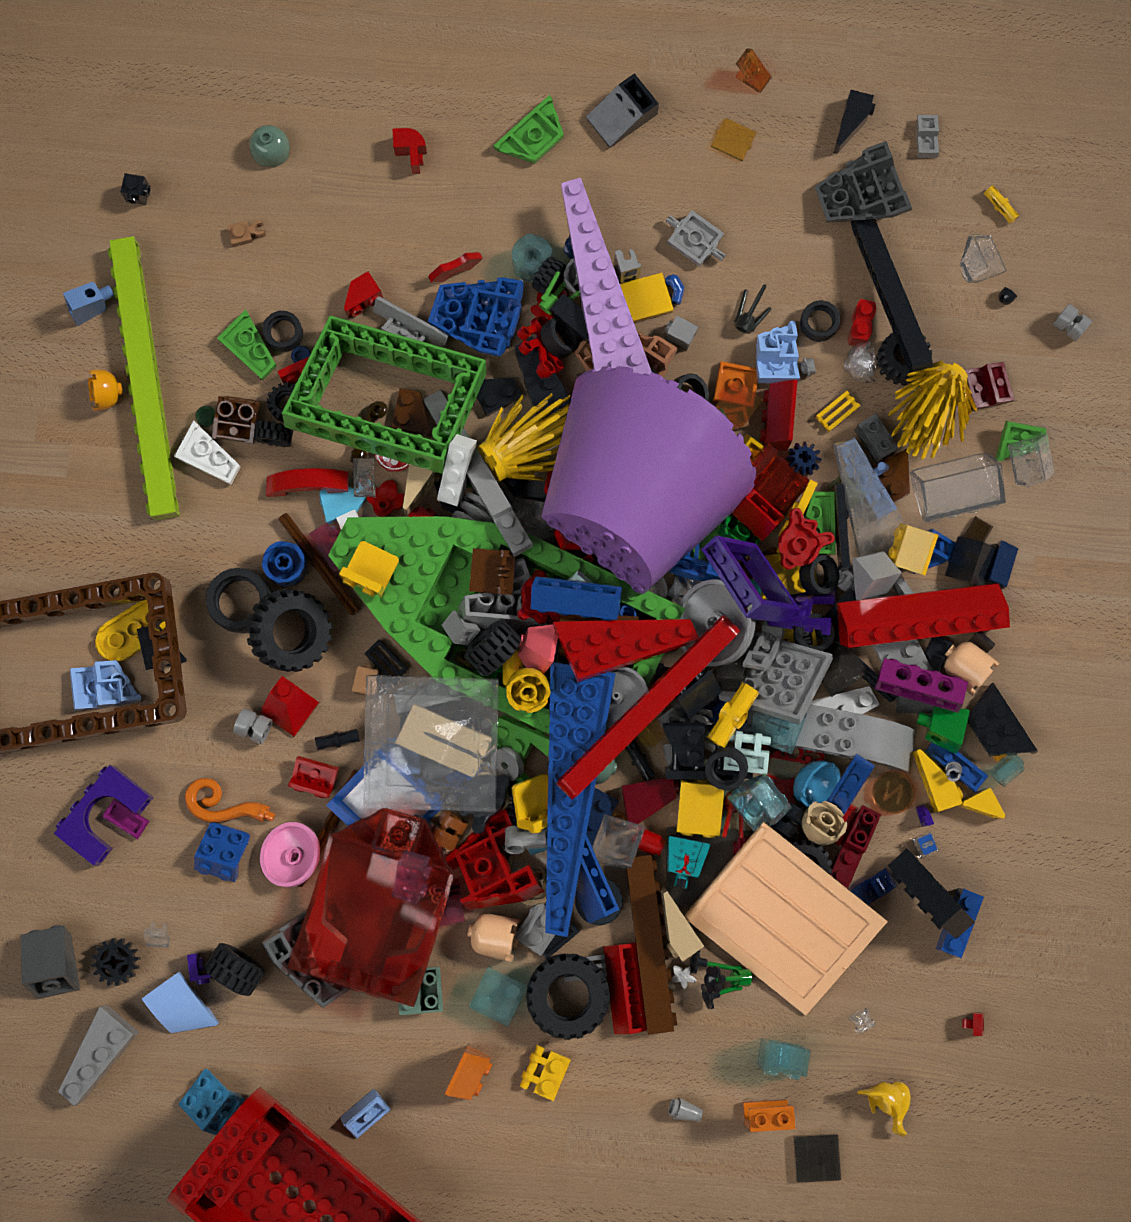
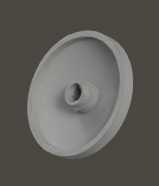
(705, 605)

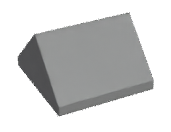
(874, 575)

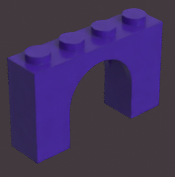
(76, 828)

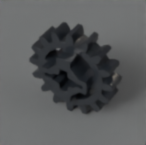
(114, 952)

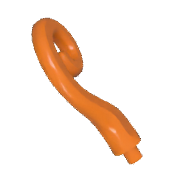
(249, 809)

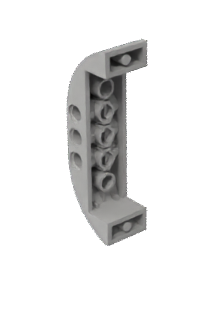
(851, 733)

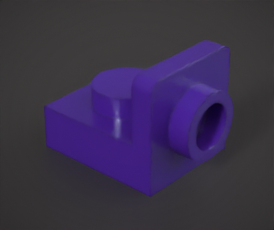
(195, 967)

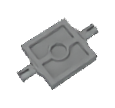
(695, 238)

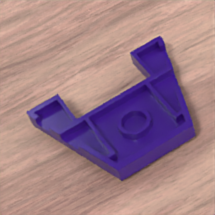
(802, 618)

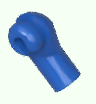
(677, 286)

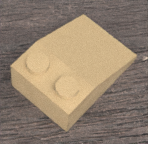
(417, 486)
(681, 937)

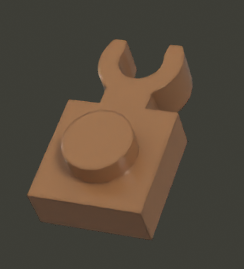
(242, 233)

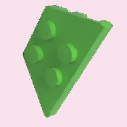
(533, 134)

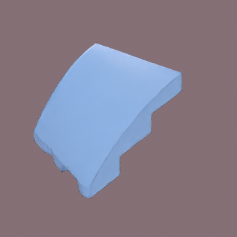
(777, 355)
(101, 686)
(179, 1006)

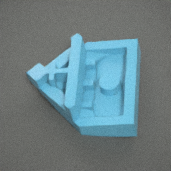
(339, 503)

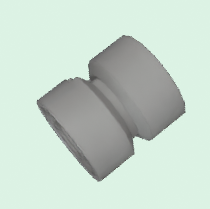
(1072, 322)
(250, 725)

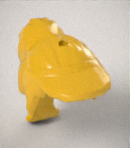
(891, 1099)

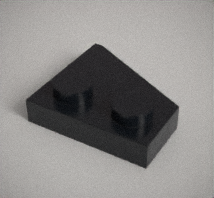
(497, 393)

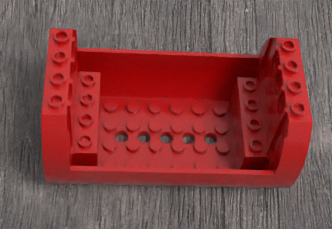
(263, 1137)

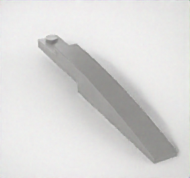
(487, 488)

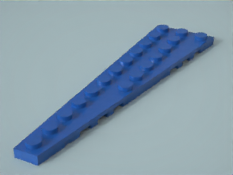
(576, 723)

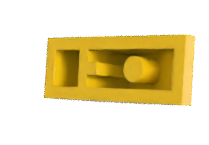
(940, 791)

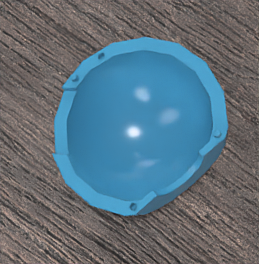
(815, 782)

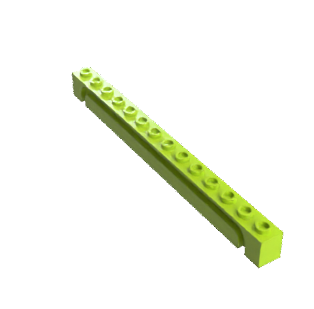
(144, 379)

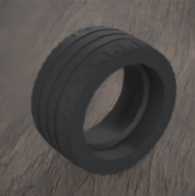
(218, 585)

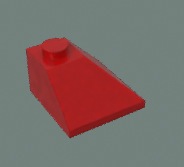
(288, 706)

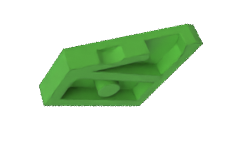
(1013, 433)

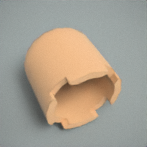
(969, 664)
(494, 936)

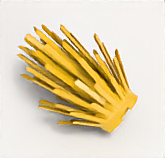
(939, 390)
(511, 450)

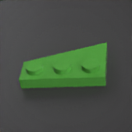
(247, 345)
(823, 511)

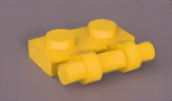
(551, 1075)

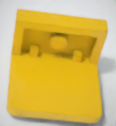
(370, 569)
(531, 803)

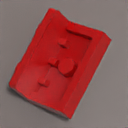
(313, 777)

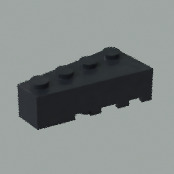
(537, 387)
(931, 894)

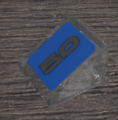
(925, 844)

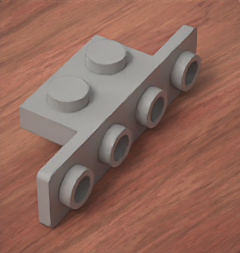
(407, 325)

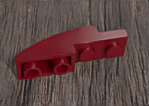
(854, 845)

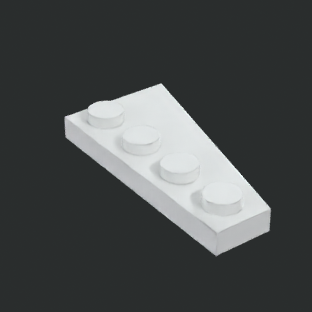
(853, 701)

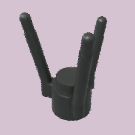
(745, 322)

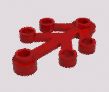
(544, 368)

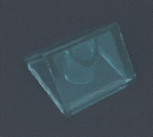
(782, 732)

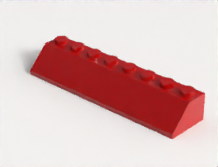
(922, 615)

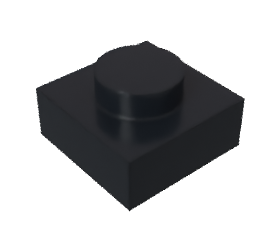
(982, 641)

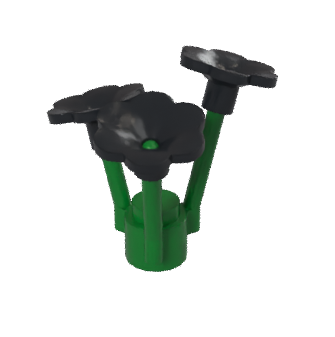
(714, 979)

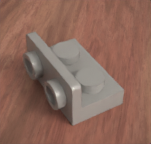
(532, 931)

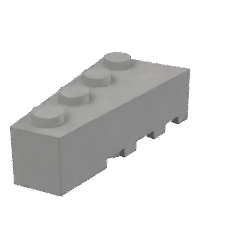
(488, 608)

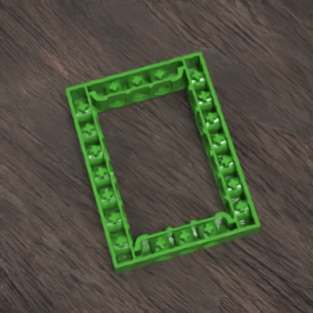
(341, 336)

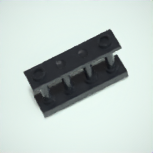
(676, 770)

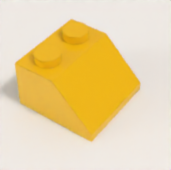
(912, 548)

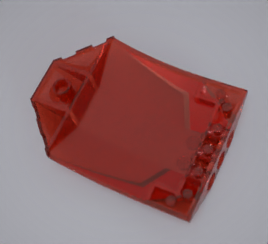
(354, 926)

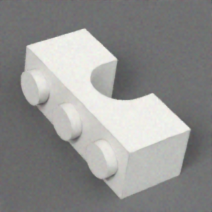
(456, 465)

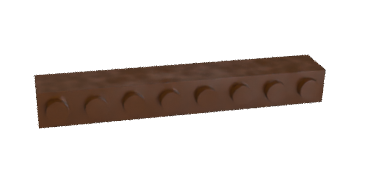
(649, 945)

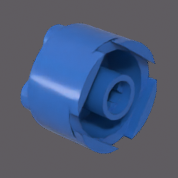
(274, 568)

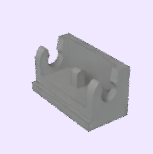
(626, 269)

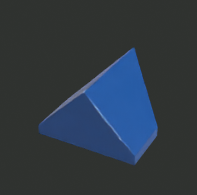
(942, 550)

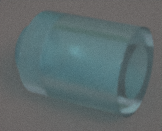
(1007, 769)

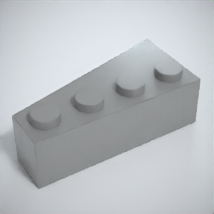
(100, 1049)

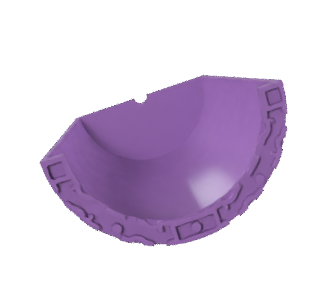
(643, 472)

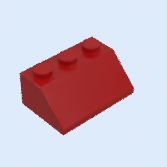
(779, 414)

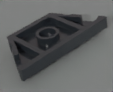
(998, 726)

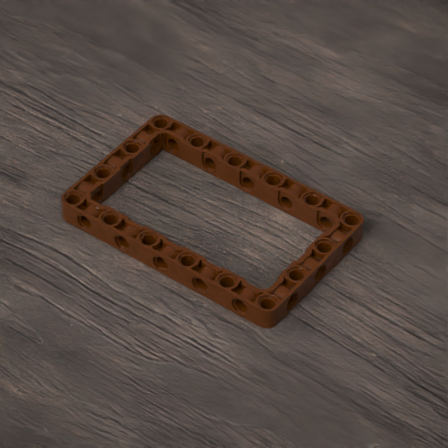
(164, 647)

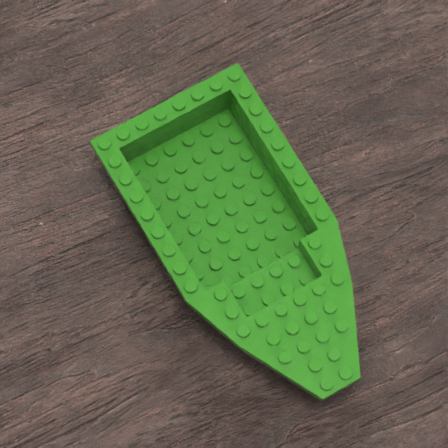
(436, 577)

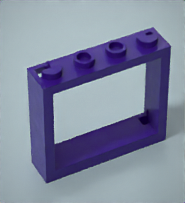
(779, 603)

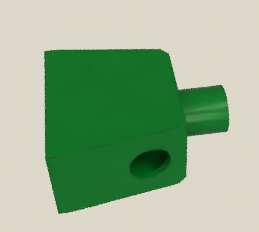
(945, 727)

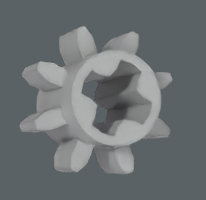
(846, 579)

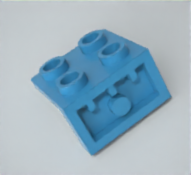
(210, 1103)

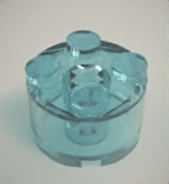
(529, 247)

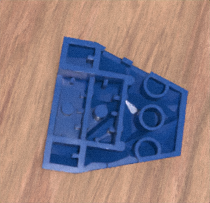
(479, 313)

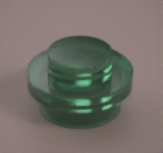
(205, 416)

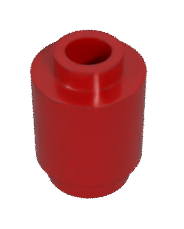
(651, 843)

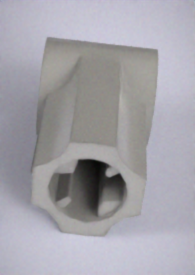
(519, 839)

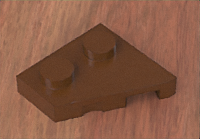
(897, 476)

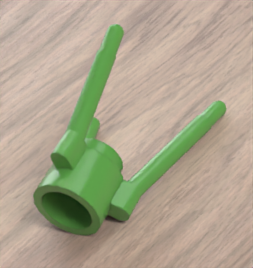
(549, 300)

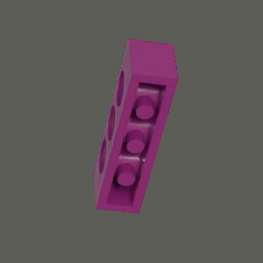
(911, 689)

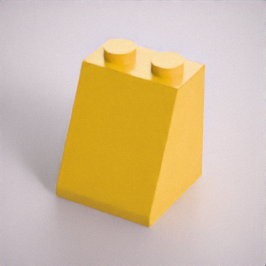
(700, 808)

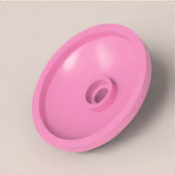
(280, 850)

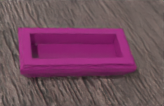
(125, 819)

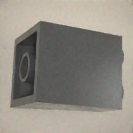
(49, 962)

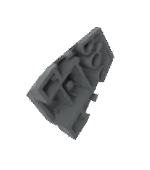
(864, 188)
(280, 948)

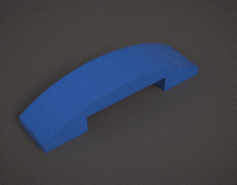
(695, 569)

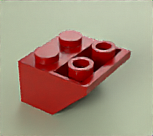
(758, 515)

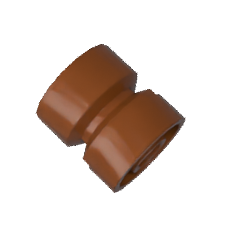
(446, 837)

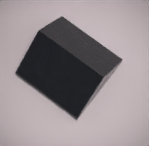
(970, 561)

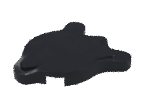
(481, 818)

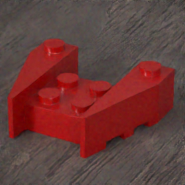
(488, 871)

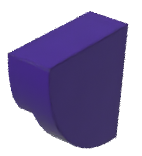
(924, 815)

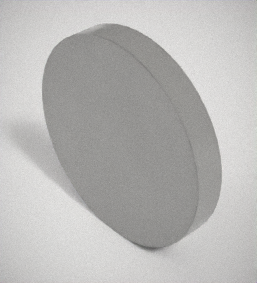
(626, 691)

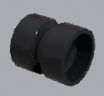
(789, 823)

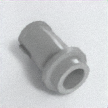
(953, 766)

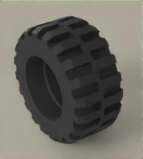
(315, 630)
(597, 1003)

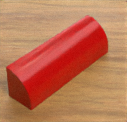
(625, 988)

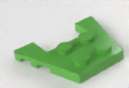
(521, 739)

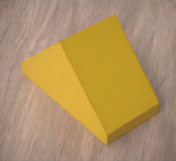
(984, 803)

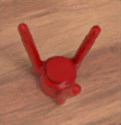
(731, 809)

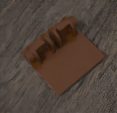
(492, 571)

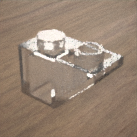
(363, 477)

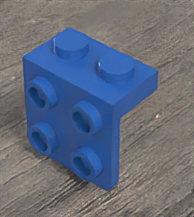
(221, 852)

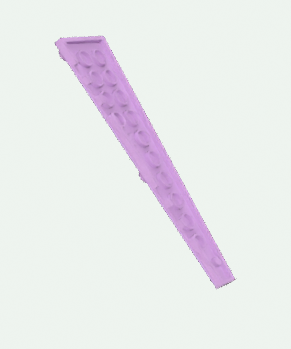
(605, 310)

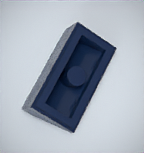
(1002, 564)

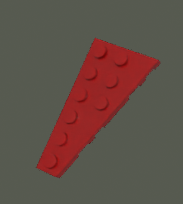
(609, 645)

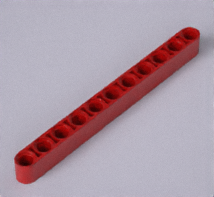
(647, 707)

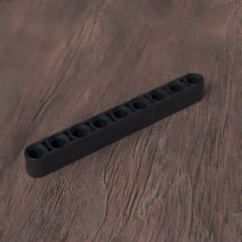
(892, 295)

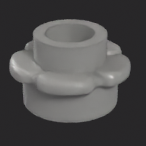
(808, 367)

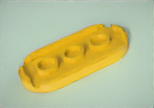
(119, 636)

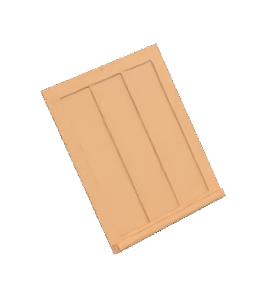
(785, 918)

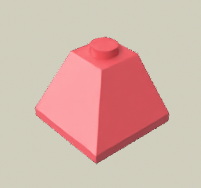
(538, 647)

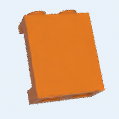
(768, 1115)

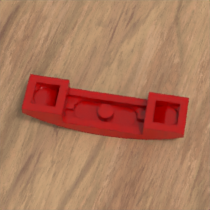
(307, 480)

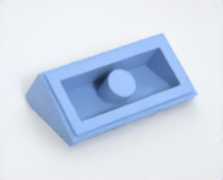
(365, 1113)

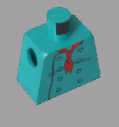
(685, 859)

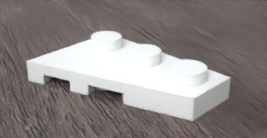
(206, 455)

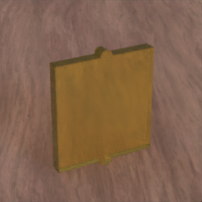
(733, 139)

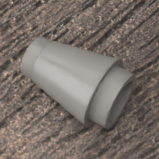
(683, 1110)

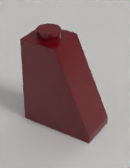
(647, 798)

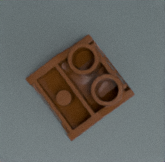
(235, 419)

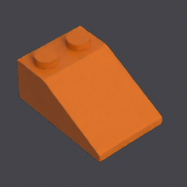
(468, 1074)

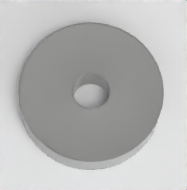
(509, 763)

